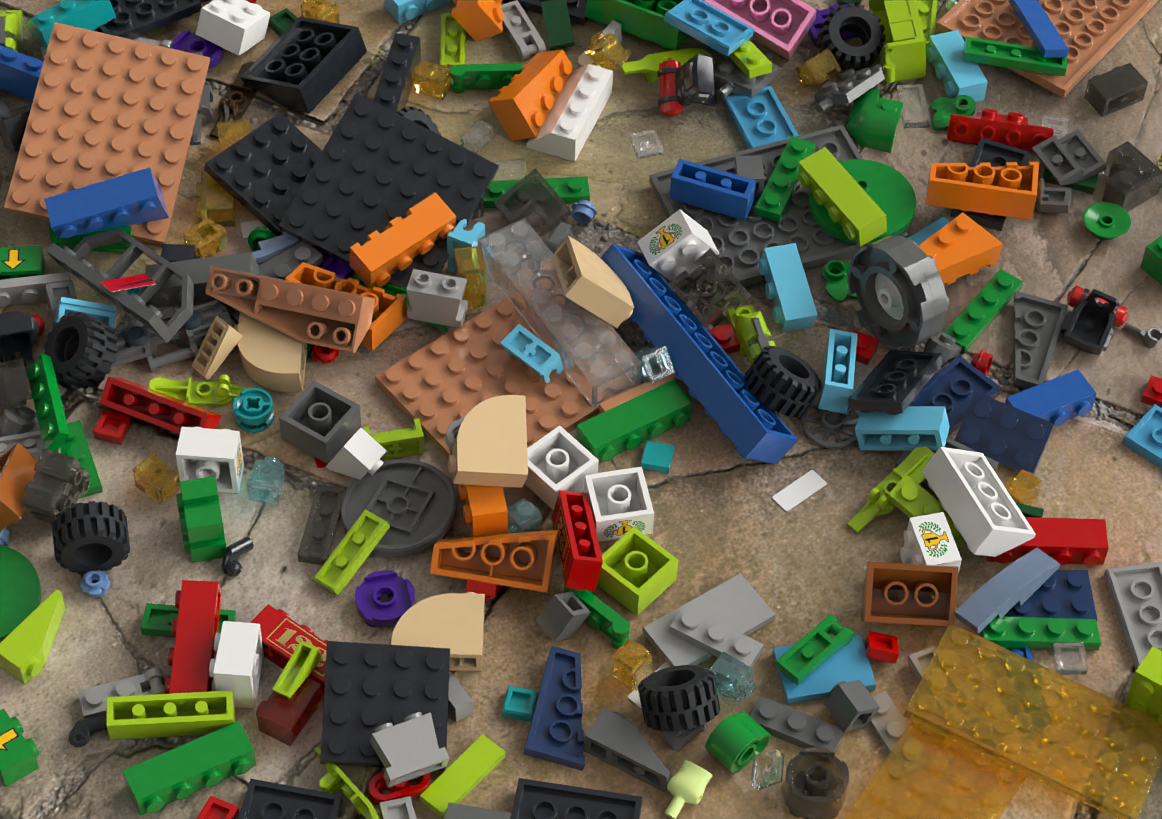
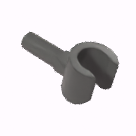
(1149, 337)

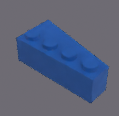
(107, 205)

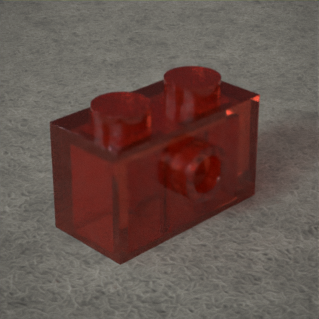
(286, 717)

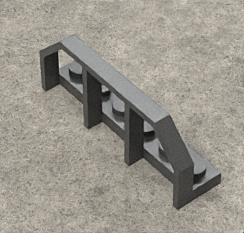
(134, 304)

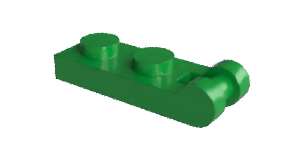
(482, 76)
(603, 618)
(814, 649)

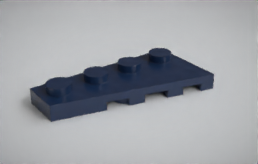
(558, 712)

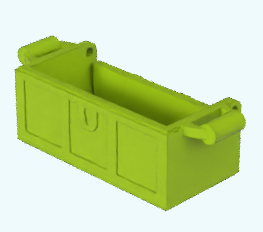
(904, 45)

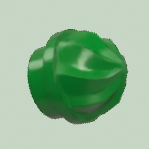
(257, 235)

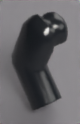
(230, 560)
(85, 729)

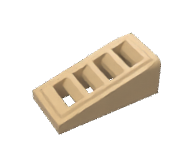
(216, 347)

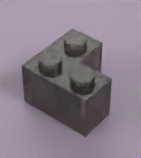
(1130, 177)
(535, 196)

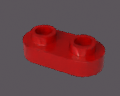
(398, 791)

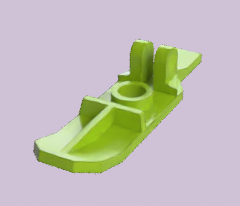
(650, 63)
(219, 392)
(877, 500)
(337, 780)

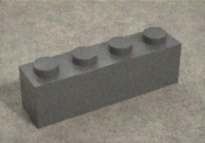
(198, 270)

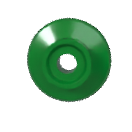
(1106, 220)

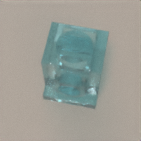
(655, 363)
(267, 475)
(525, 517)
(733, 677)

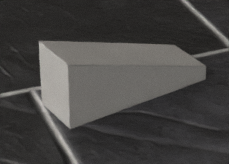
(458, 700)

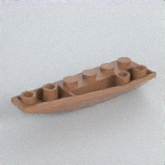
(297, 309)

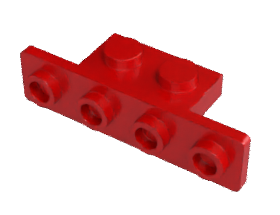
(1004, 129)

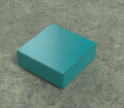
(657, 457)
(519, 703)

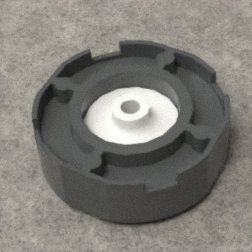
(898, 292)

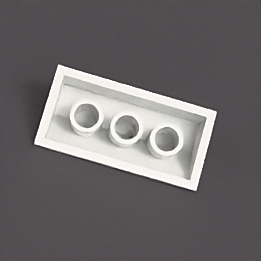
(574, 113)
(977, 501)

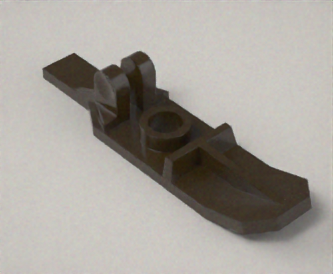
(231, 109)

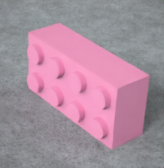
(776, 23)

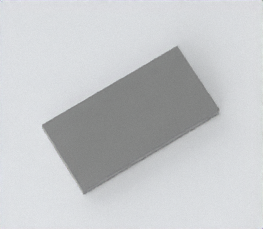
(729, 603)
(1138, 604)

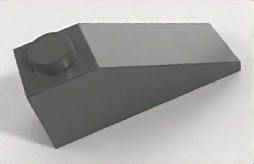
(622, 746)

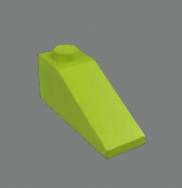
(30, 643)

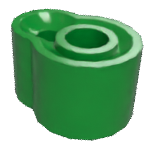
(737, 741)

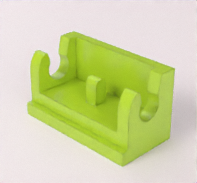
(400, 442)

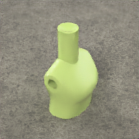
(686, 787)

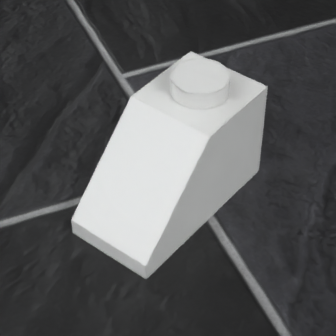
(358, 456)

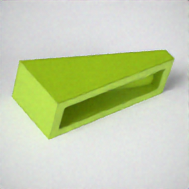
(297, 669)

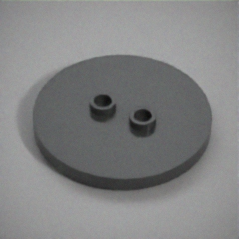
(411, 498)

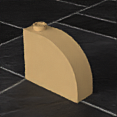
(592, 282)
(271, 355)
(492, 444)
(446, 622)

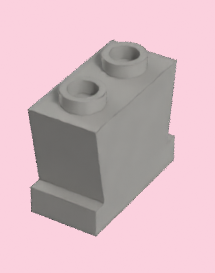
(437, 298)
(408, 749)

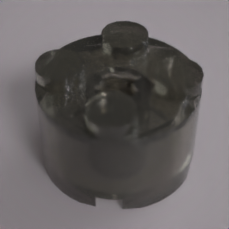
(815, 784)

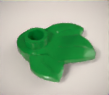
(946, 106)
(835, 274)

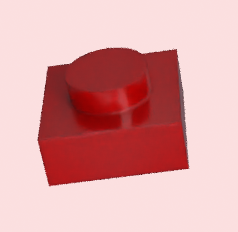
(726, 338)
(865, 347)
(1153, 392)
(112, 427)
(482, 588)
(882, 647)
(218, 809)

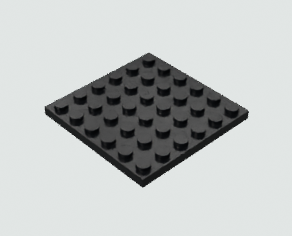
(378, 171)

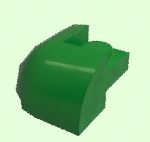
(874, 120)

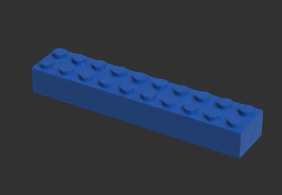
(700, 360)

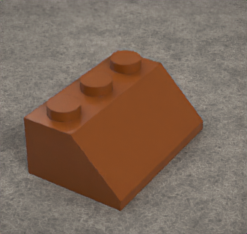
(15, 472)
(909, 594)

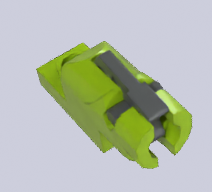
(11, 29)
(750, 331)

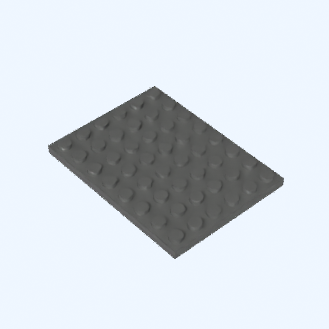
(743, 241)

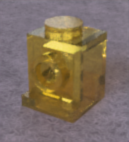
(320, 9)
(607, 51)
(818, 68)
(432, 79)
(207, 238)
(156, 478)
(1024, 487)
(636, 659)

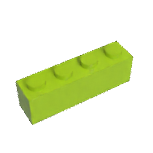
(842, 197)
(169, 714)

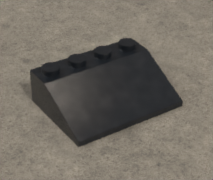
(306, 63)

